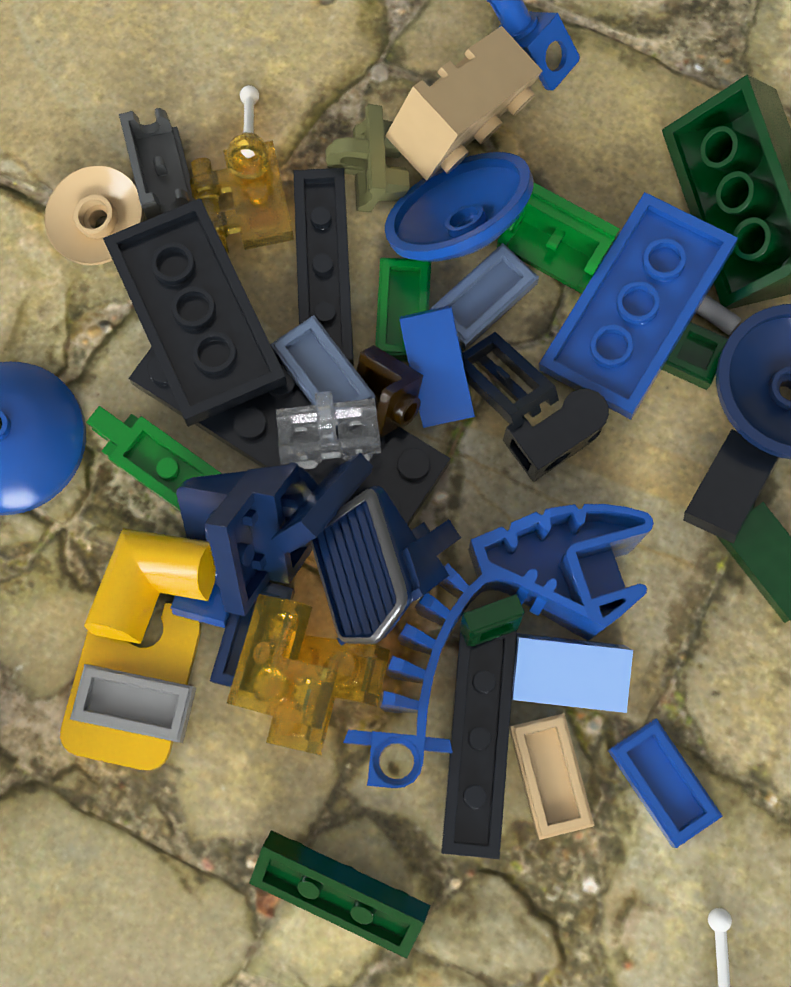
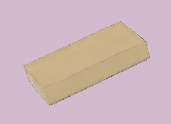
(551, 776)

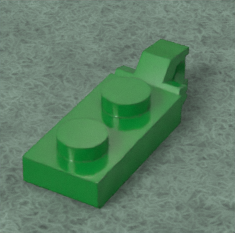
(148, 454)

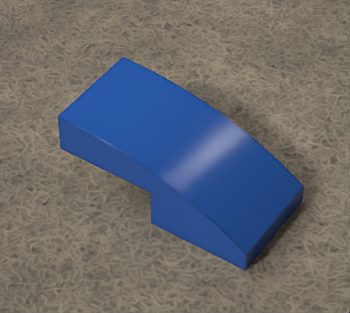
(436, 353)

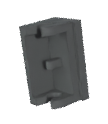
(157, 163)

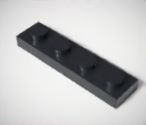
(323, 253)
(479, 748)

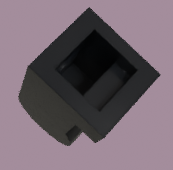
(560, 434)

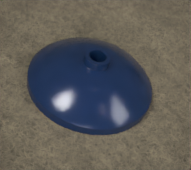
(749, 380)

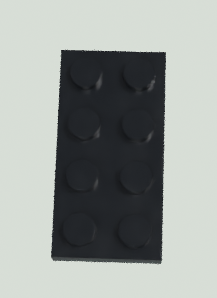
(195, 312)

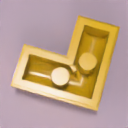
(140, 571)

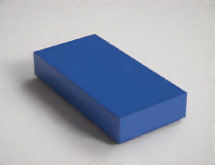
(665, 783)

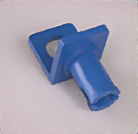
(534, 34)

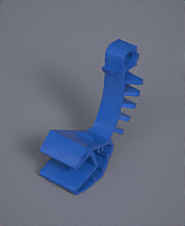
(556, 566)

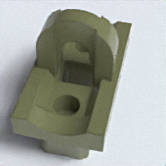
(365, 159)

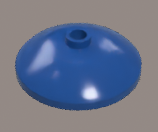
(460, 209)
(38, 436)

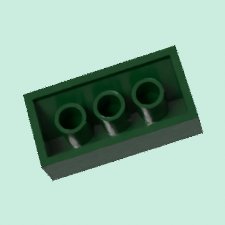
(737, 177)

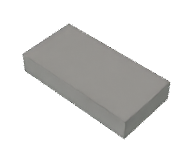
(133, 703)

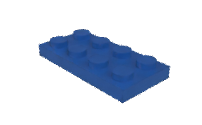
(638, 304)

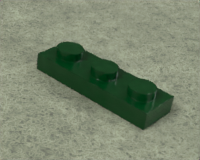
(339, 894)

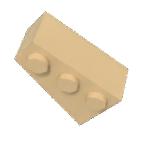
(463, 104)

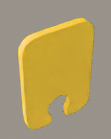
(166, 660)

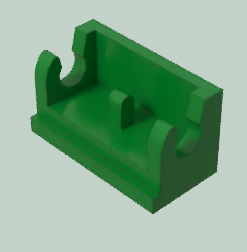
(559, 238)

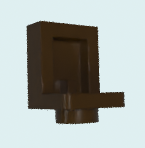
(394, 387)

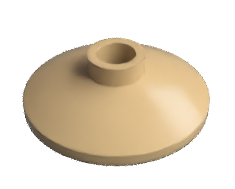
(79, 204)

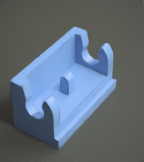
(572, 672)

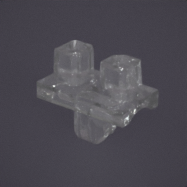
(310, 433)

